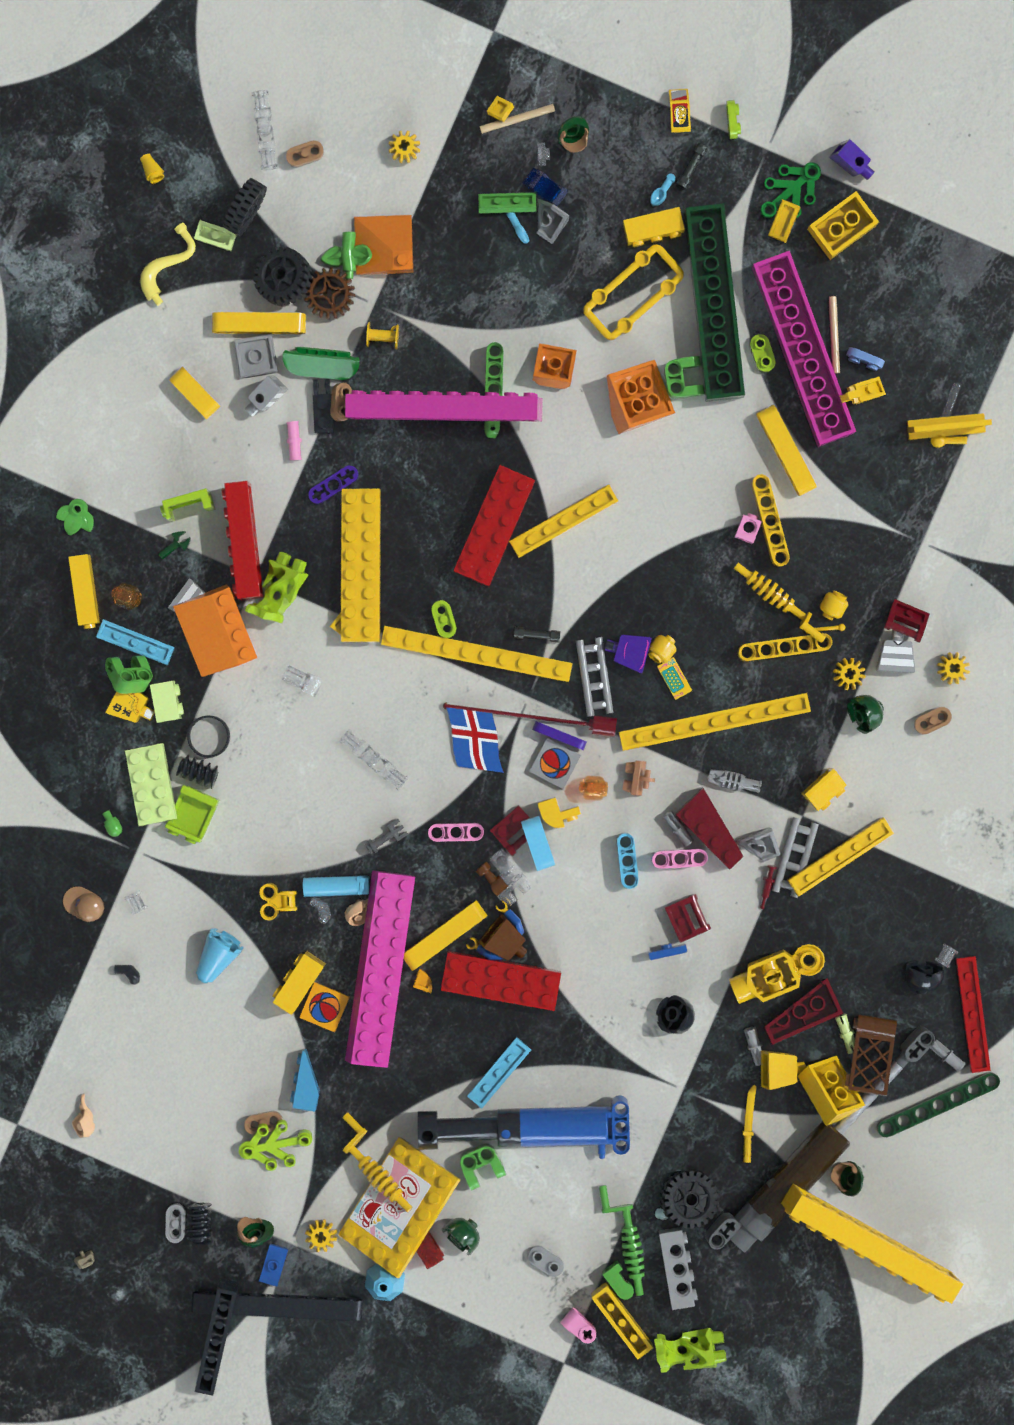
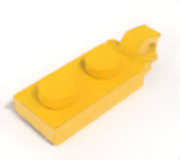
(864, 391)

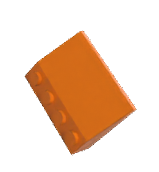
(215, 631)

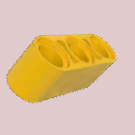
(194, 393)

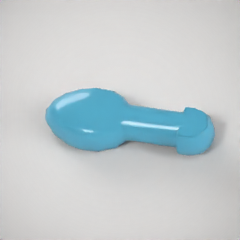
(659, 195)
(520, 231)

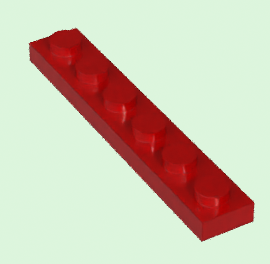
(973, 1014)

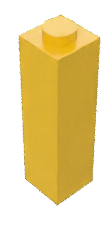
(84, 591)

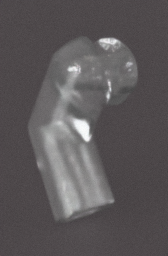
(323, 909)

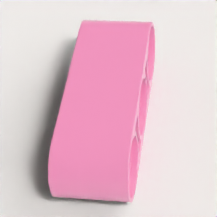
(446, 832)
(688, 854)

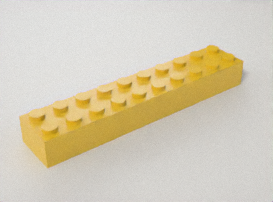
(871, 1244)

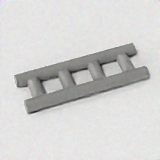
(587, 686)
(790, 845)

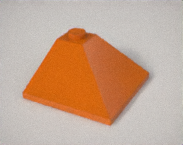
(389, 242)
(638, 396)

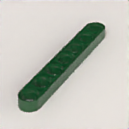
(928, 1104)

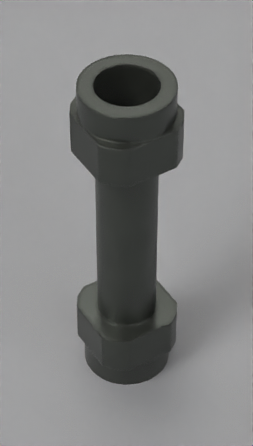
(684, 179)
(553, 636)

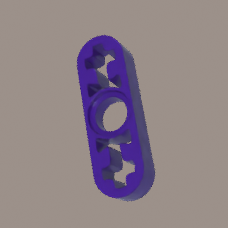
(324, 497)
(559, 735)

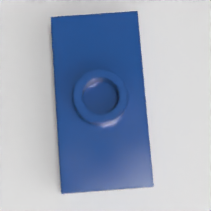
(667, 950)
(273, 1264)

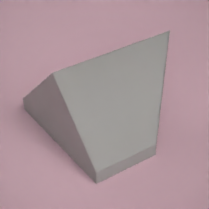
(550, 220)
(761, 844)

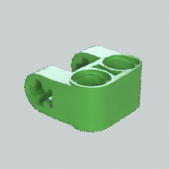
(670, 379)
(129, 679)
(480, 1161)

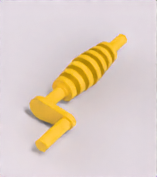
(782, 600)
(379, 1178)

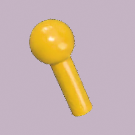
(939, 440)

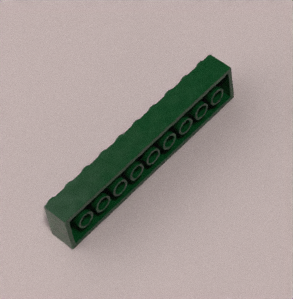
(714, 302)

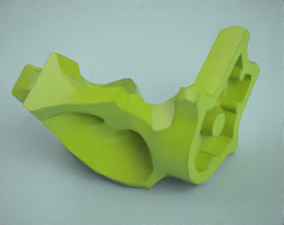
(288, 583)
(704, 1349)

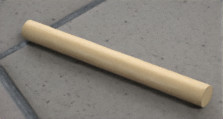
(517, 118)
(834, 334)

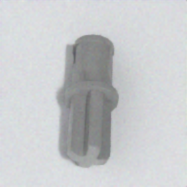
(678, 828)
(754, 1044)
(947, 1055)

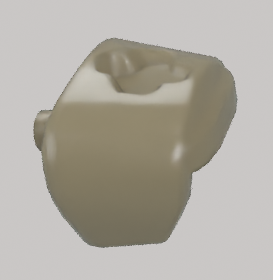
(85, 1259)

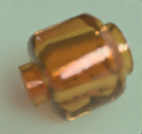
(126, 596)
(593, 788)

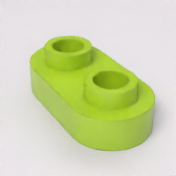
(733, 127)
(761, 353)
(443, 619)

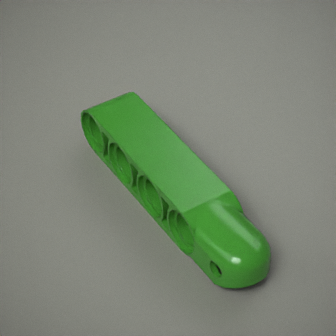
(491, 380)

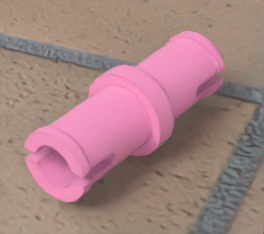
(294, 440)

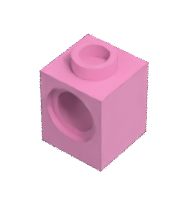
(744, 536)

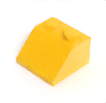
(824, 789)

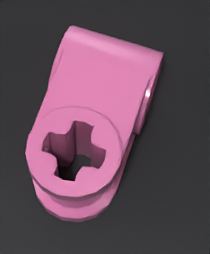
(577, 1323)

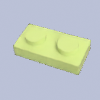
(215, 235)

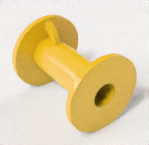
(382, 335)

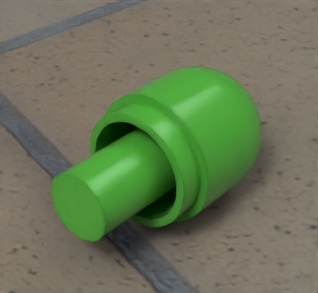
(112, 824)

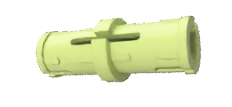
(846, 1032)

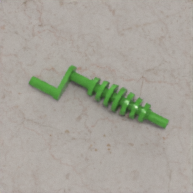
(630, 1237)

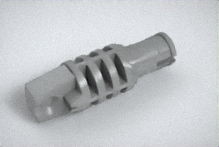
(733, 780)

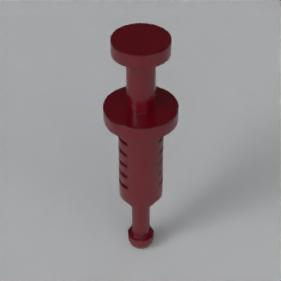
(767, 884)

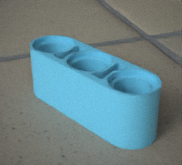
(538, 843)
(627, 870)

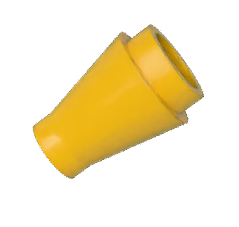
(152, 170)

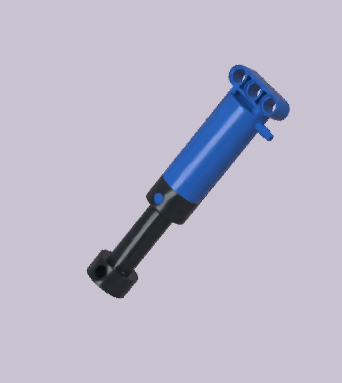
(533, 1127)

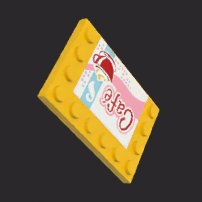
(383, 1227)

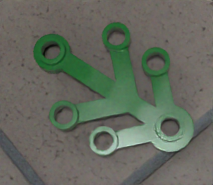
(793, 187)

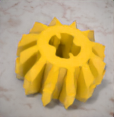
(411, 149)
(952, 661)
(843, 669)
(329, 1234)

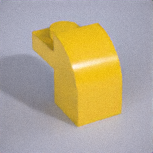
(552, 816)

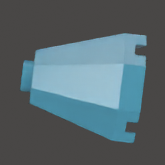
(376, 1277)

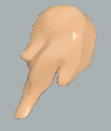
(356, 913)
(83, 1123)

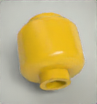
(834, 605)
(662, 649)

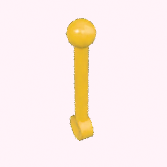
(841, 627)

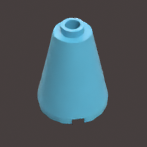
(217, 955)

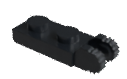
(321, 409)

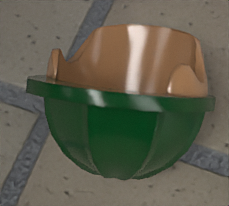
(574, 134)
(848, 1178)
(254, 1231)

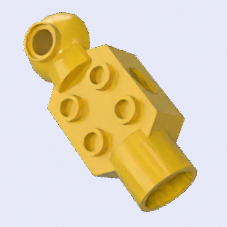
(776, 974)

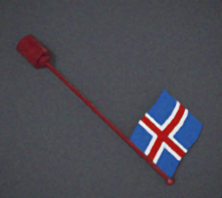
(477, 738)

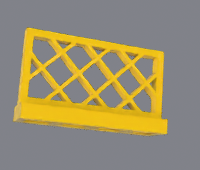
(947, 426)

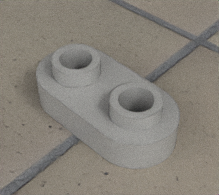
(175, 1222)
(546, 1261)

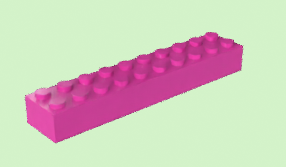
(803, 348)
(443, 407)
(379, 969)

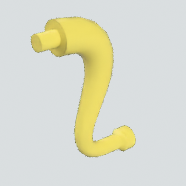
(150, 271)

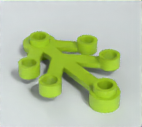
(272, 1145)

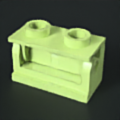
(166, 701)

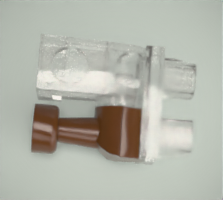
(509, 878)

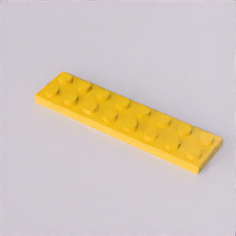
(360, 565)

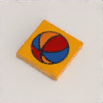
(324, 1007)

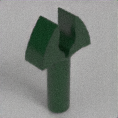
(174, 545)

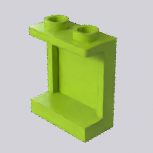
(187, 499)
(193, 814)

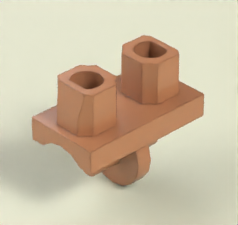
(641, 777)

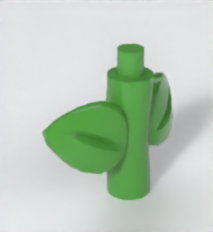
(347, 255)

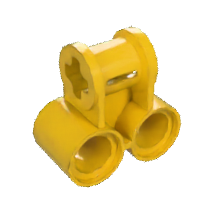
(278, 901)

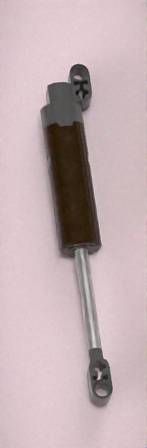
(805, 1164)

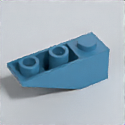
(307, 1088)

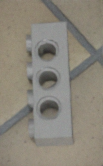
(678, 1298)

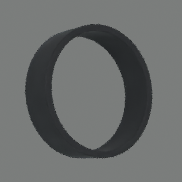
(189, 732)

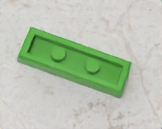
(507, 202)

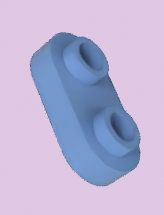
(857, 356)

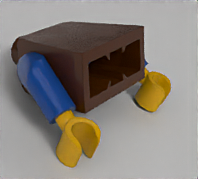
(502, 938)

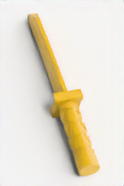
(748, 1124)

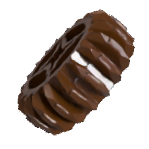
(338, 292)

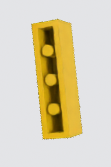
(621, 1320)

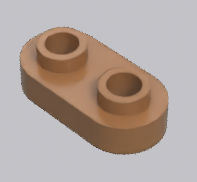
(304, 152)
(338, 401)
(932, 720)
(262, 1118)

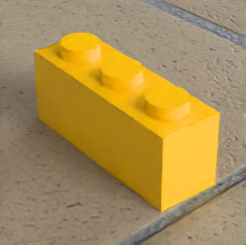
(653, 227)

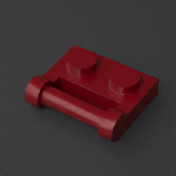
(909, 616)
(510, 826)
(681, 920)

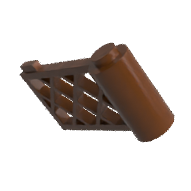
(878, 1030)

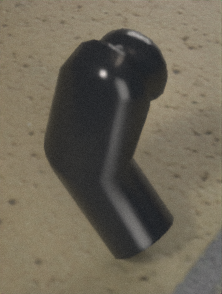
(130, 971)

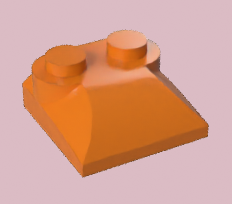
(554, 366)

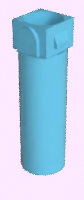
(335, 886)

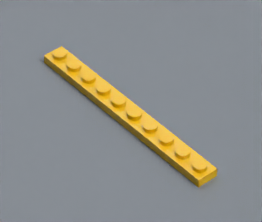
(476, 654)
(714, 721)

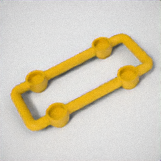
(642, 259)

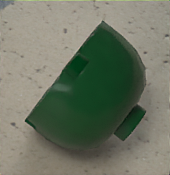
(866, 712)
(463, 1234)

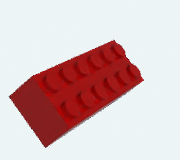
(494, 525)
(243, 540)
(501, 980)

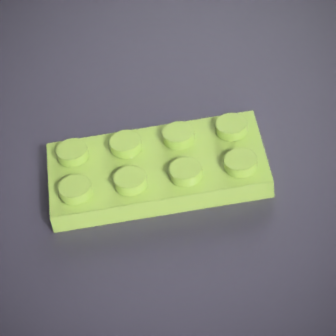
(151, 784)

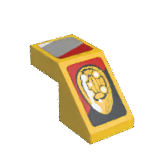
(679, 110)

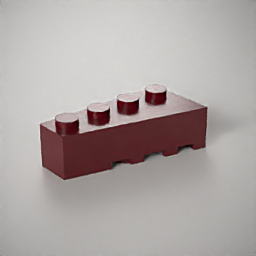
(709, 827)
(810, 1010)

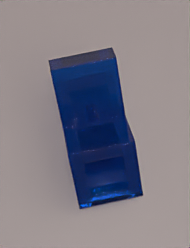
(545, 187)

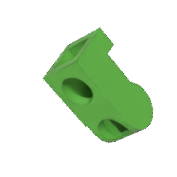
(622, 1287)

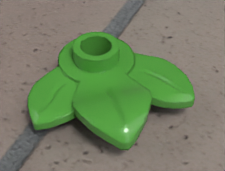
(75, 520)

